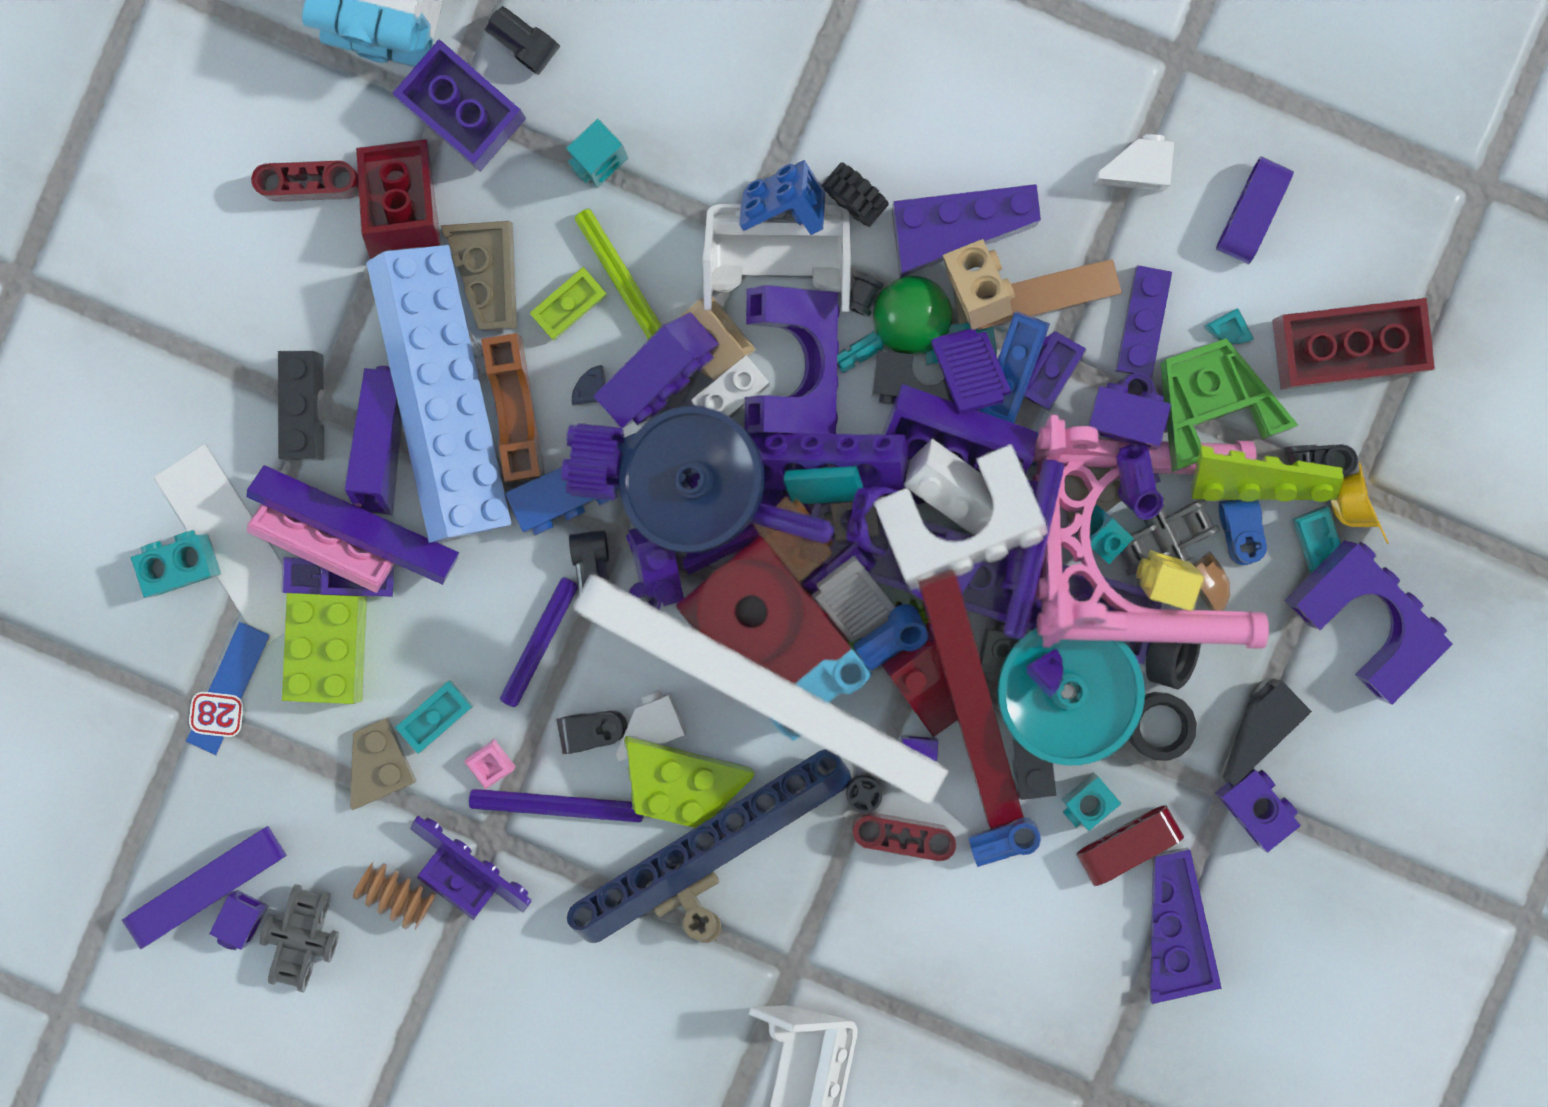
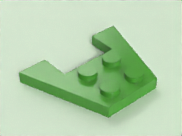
(1210, 386)

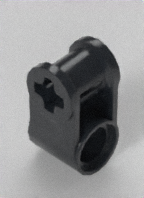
(1322, 455)
(585, 730)

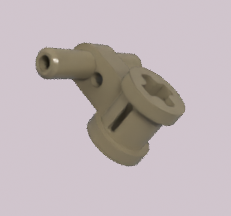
(694, 910)

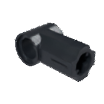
(529, 44)
(589, 556)

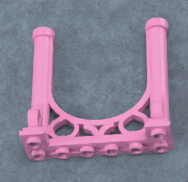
(1074, 620)

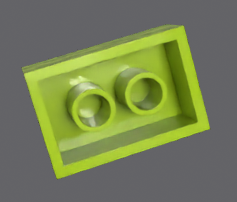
(324, 648)

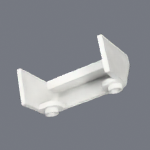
(776, 249)
(813, 1055)

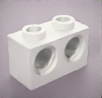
(730, 389)

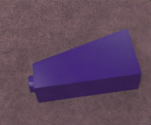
(375, 444)

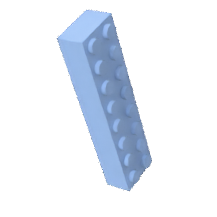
(438, 392)

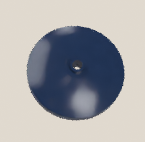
(660, 473)

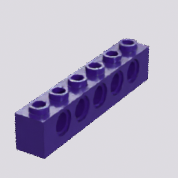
(878, 458)

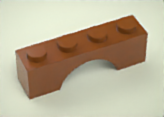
(514, 405)

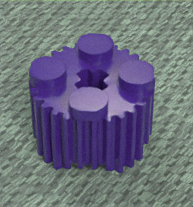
(593, 461)

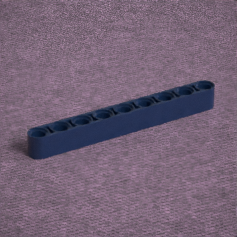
(692, 846)

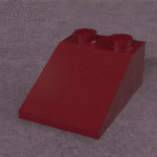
(397, 197)
(923, 684)

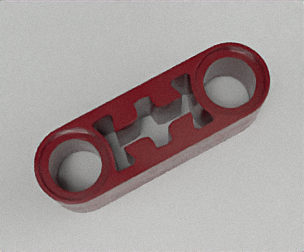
(298, 171)
(1130, 845)
(911, 846)

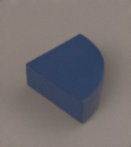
(588, 386)

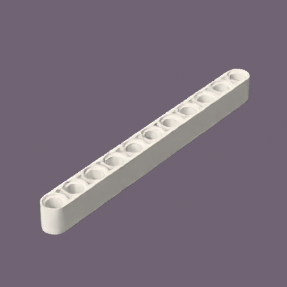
(760, 688)

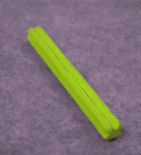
(618, 272)

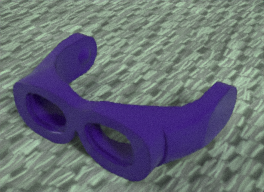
(861, 537)

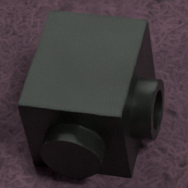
(995, 648)

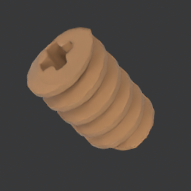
(393, 896)

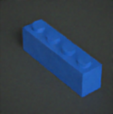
(546, 500)

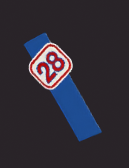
(220, 709)

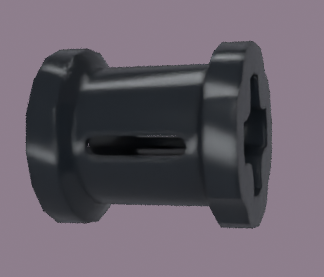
(863, 293)

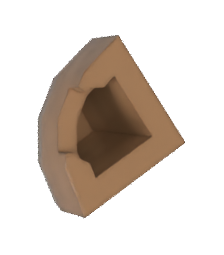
(1216, 585)

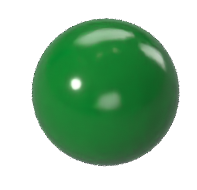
(912, 314)

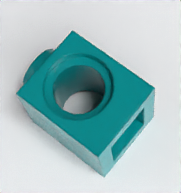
(1107, 535)
(1105, 805)

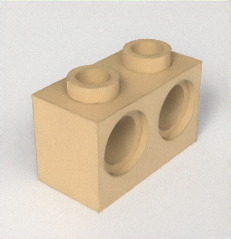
(974, 285)

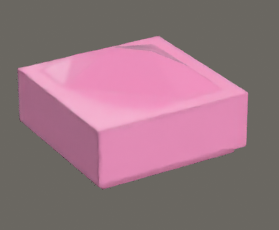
(489, 764)

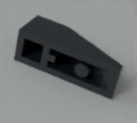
(1266, 722)

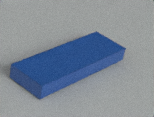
(1018, 362)

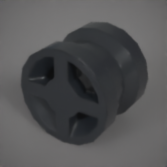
(866, 799)

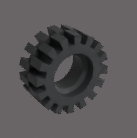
(855, 194)

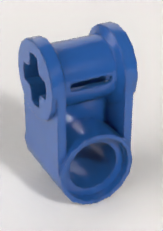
(1243, 525)

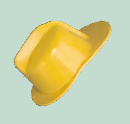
(1354, 505)

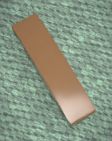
(1062, 290)

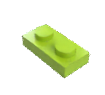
(568, 304)

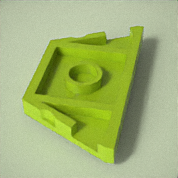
(680, 783)

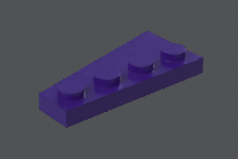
(1180, 936)

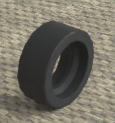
(1171, 663)
(1187, 734)

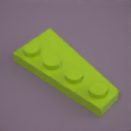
(1250, 479)

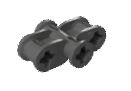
(1169, 534)
(299, 938)

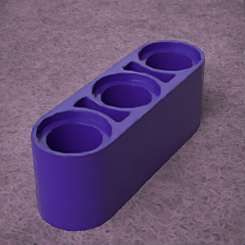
(1254, 210)

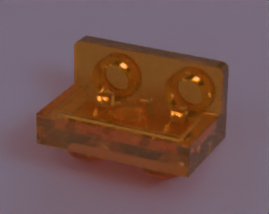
(796, 552)

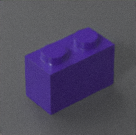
(1129, 416)

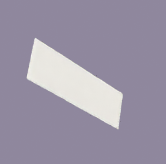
(247, 563)

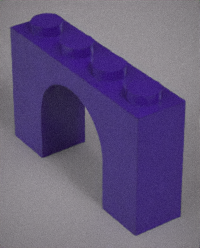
(814, 323)
(1413, 638)

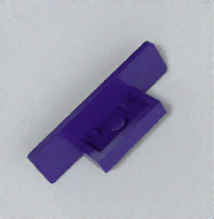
(461, 876)

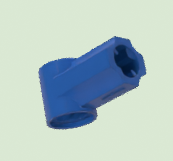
(893, 637)
(1000, 843)

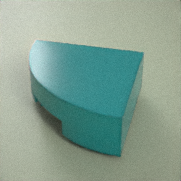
(1231, 327)

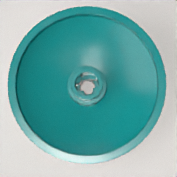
(1089, 723)

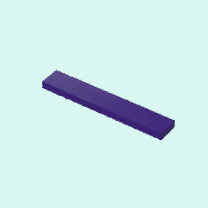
(352, 524)

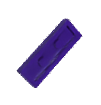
(1143, 321)

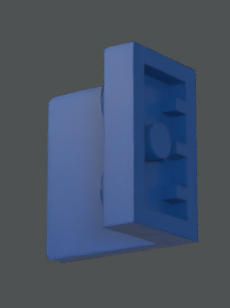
(790, 188)

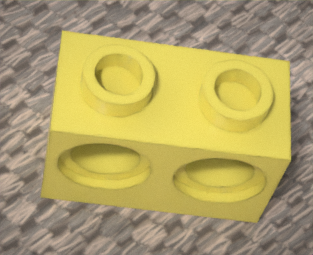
(1169, 580)

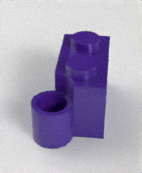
(656, 572)

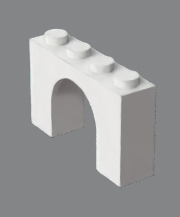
(1013, 523)

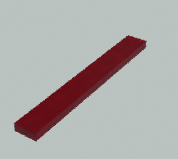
(970, 697)

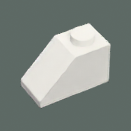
(1140, 166)
(654, 722)

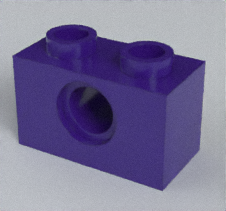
(1268, 828)

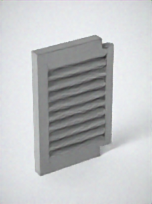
(853, 600)

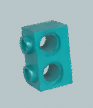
(596, 154)
(176, 568)

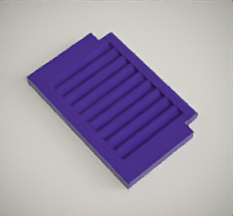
(971, 370)

